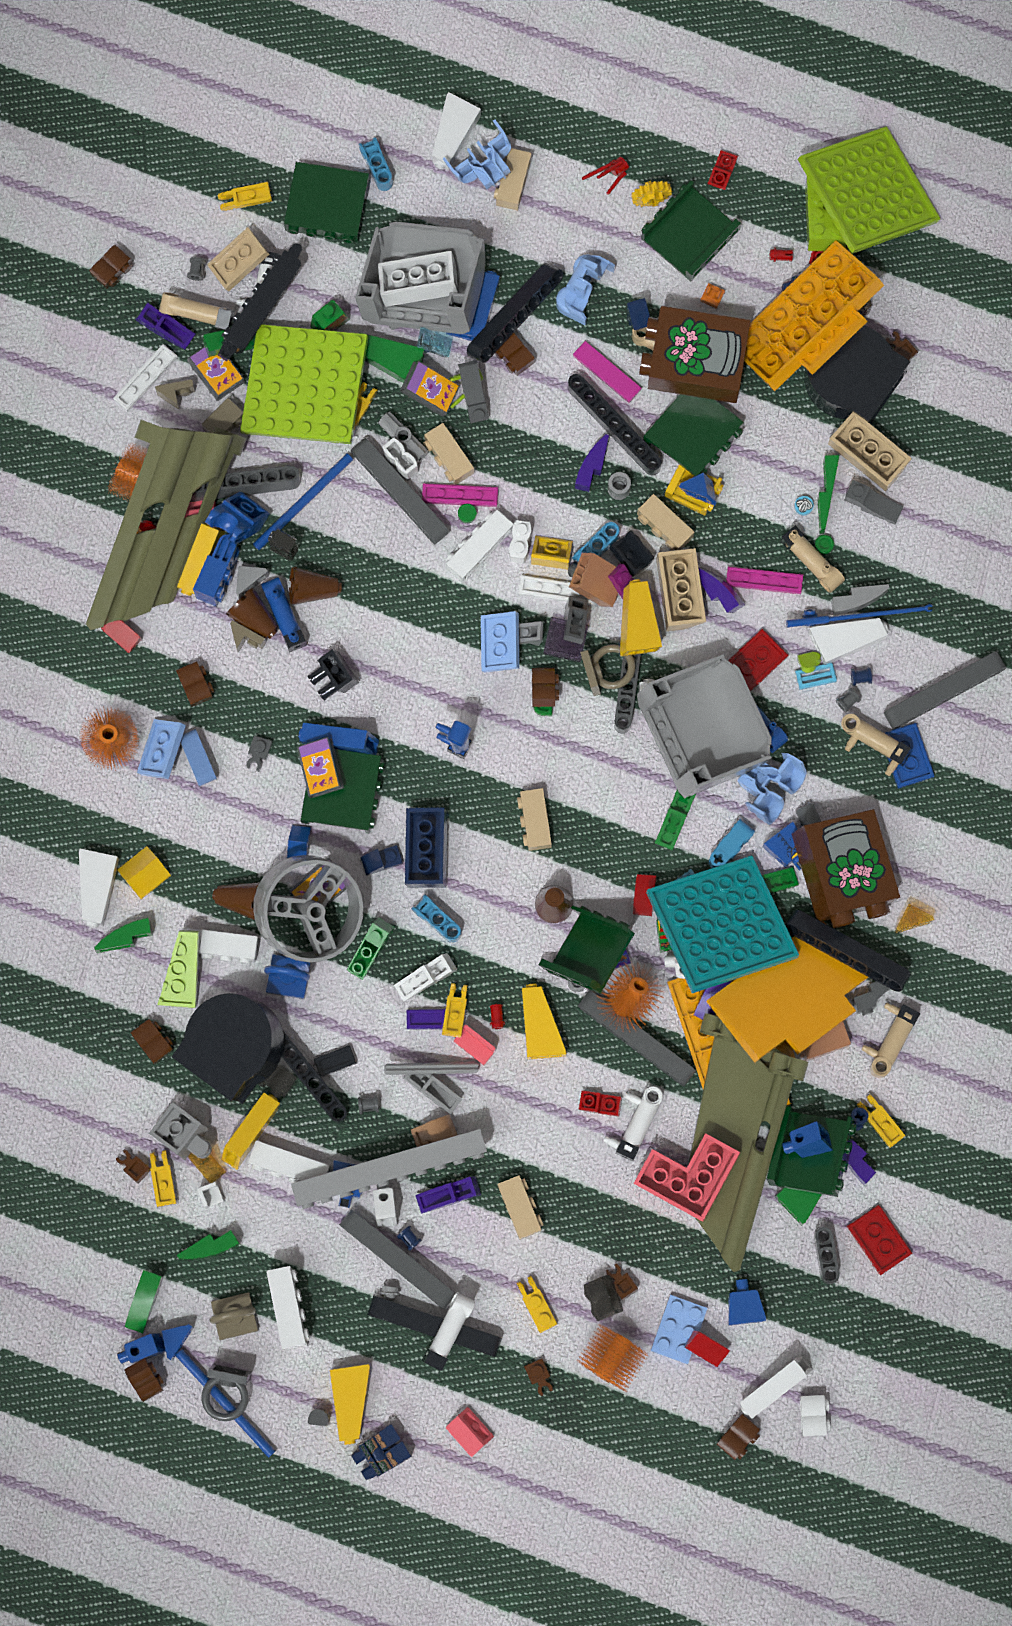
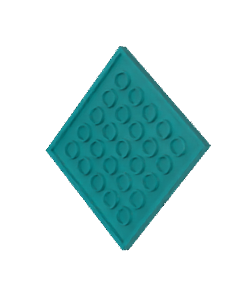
(722, 924)

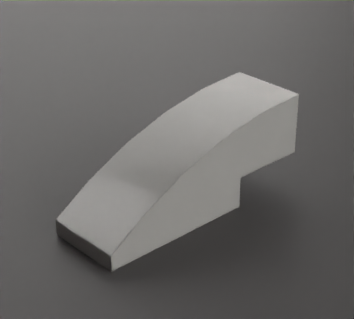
(858, 598)
(434, 1090)

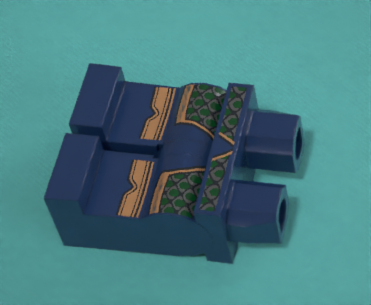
(375, 1454)

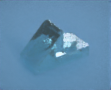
(434, 342)

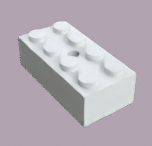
(417, 278)
(287, 1308)

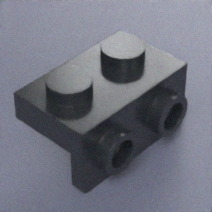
(632, 553)

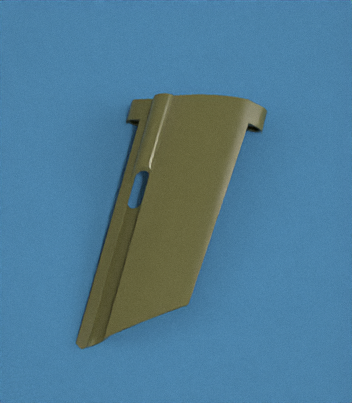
(731, 1110)

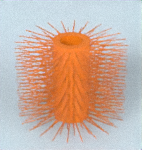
(127, 471)
(102, 740)
(630, 997)
(612, 1358)

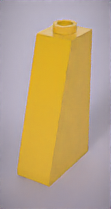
(203, 546)
(639, 622)
(540, 1028)
(250, 1130)
(349, 1396)

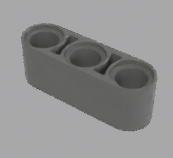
(826, 1265)

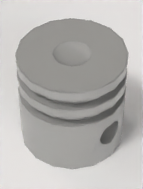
(619, 485)

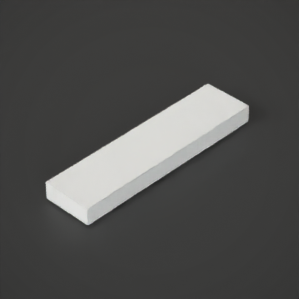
(145, 377)
(548, 589)

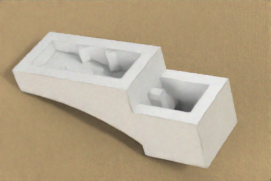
(425, 977)

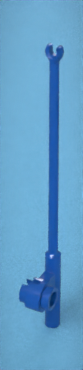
(811, 618)

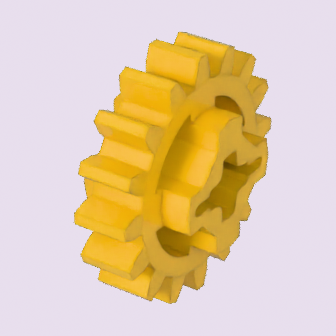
(651, 194)

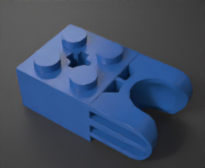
(238, 517)
(217, 572)

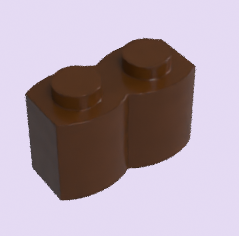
(111, 266)
(515, 355)
(194, 683)
(543, 687)
(151, 1041)
(144, 1379)
(738, 1437)

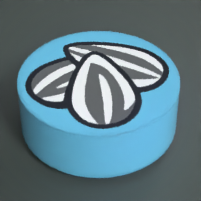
(804, 505)

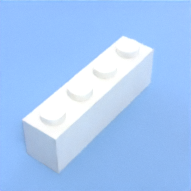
(479, 546)
(227, 946)
(285, 1163)

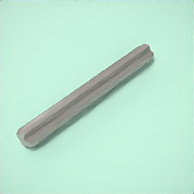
(431, 1068)

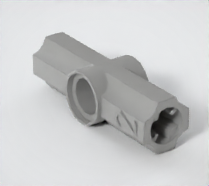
(395, 429)

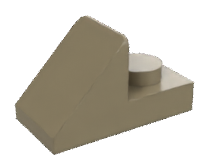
(170, 391)
(242, 634)

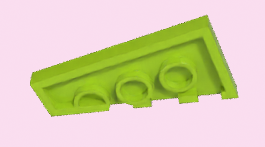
(182, 973)

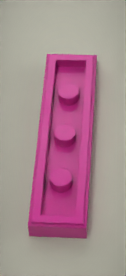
(607, 372)
(459, 495)
(764, 580)

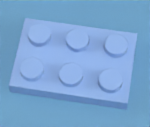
(500, 641)
(161, 749)
(676, 1328)

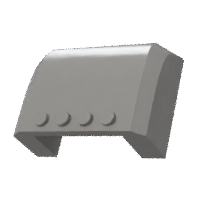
(411, 240)
(705, 725)

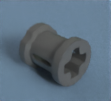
(196, 269)
(848, 700)
(368, 1104)

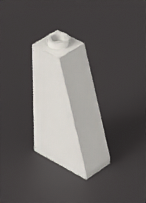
(454, 129)
(846, 638)
(96, 882)
(775, 1387)

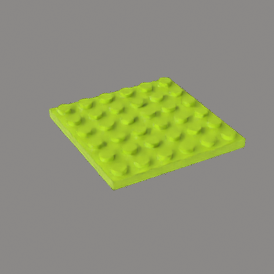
(869, 189)
(304, 384)

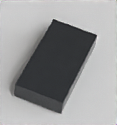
(335, 1061)

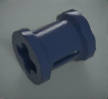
(861, 676)
(859, 1117)
(409, 1238)

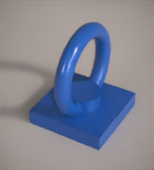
(287, 977)

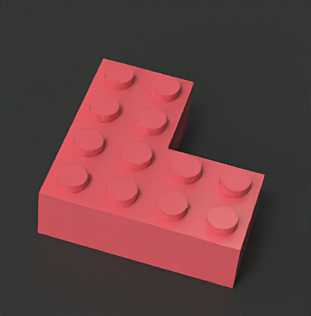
(694, 1186)

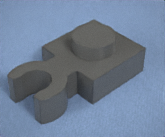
(258, 750)

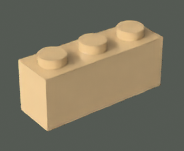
(511, 188)
(448, 454)
(665, 523)
(534, 819)
(520, 1207)

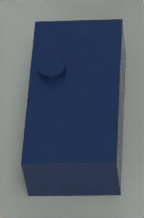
(426, 848)

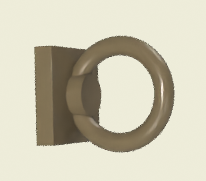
(594, 673)
(234, 1316)

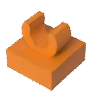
(712, 295)

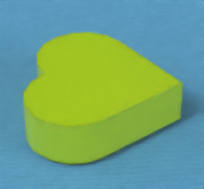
(809, 661)

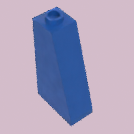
(484, 306)
(343, 738)

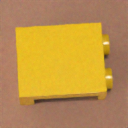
(676, 494)

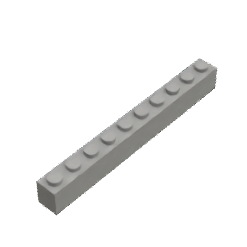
(390, 1167)

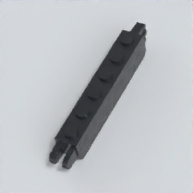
(261, 303)

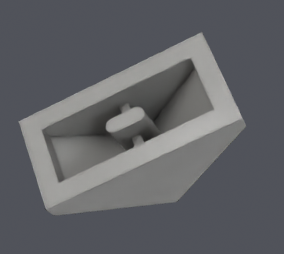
(248, 578)

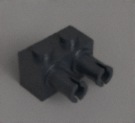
(337, 670)

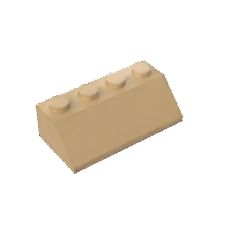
(869, 451)
(680, 589)

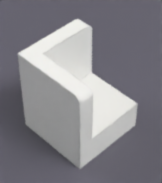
(210, 1195)

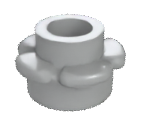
(390, 1291)

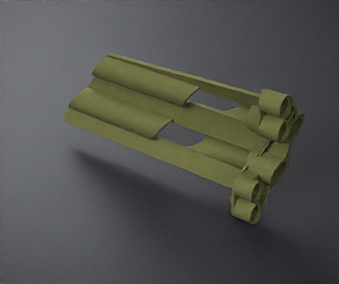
(149, 564)

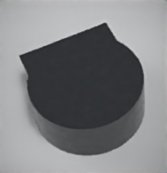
(857, 377)
(232, 1044)

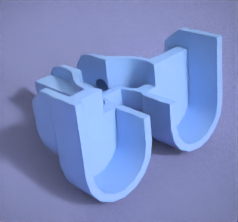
(490, 170)
(575, 296)
(769, 804)

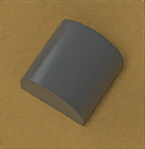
(808, 815)
(318, 1417)

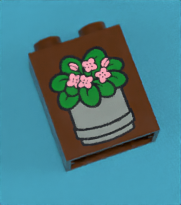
(695, 354)
(846, 868)

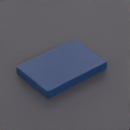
(918, 765)

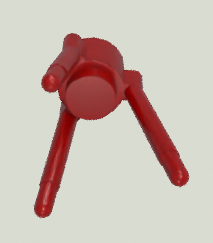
(616, 167)

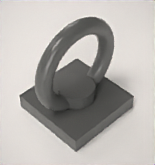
(227, 1377)

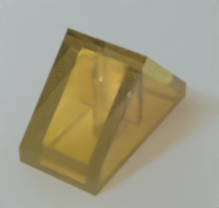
(912, 919)
(208, 1167)

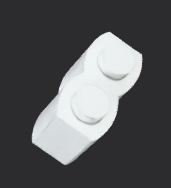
(396, 456)
(520, 539)
(813, 1415)

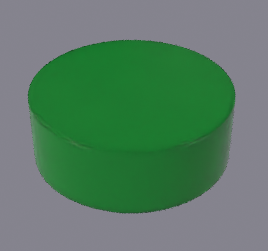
(467, 513)
(824, 544)

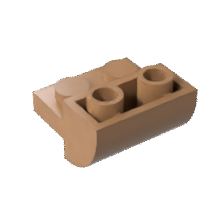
(434, 1131)

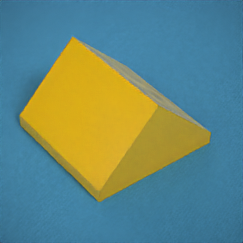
(551, 552)
(144, 872)

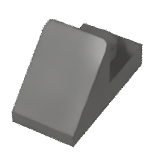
(531, 633)

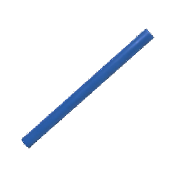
(304, 500)
(225, 1403)

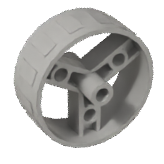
(308, 909)

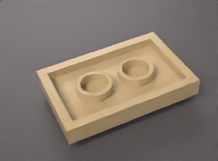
(238, 259)

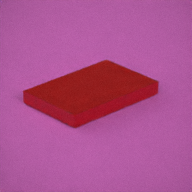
(758, 658)
(879, 1240)

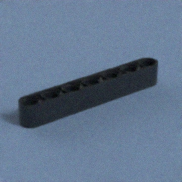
(514, 312)
(612, 416)
(847, 950)
(311, 1074)
(430, 1324)

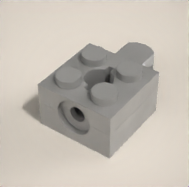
(181, 1133)

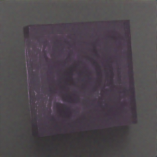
(560, 648)

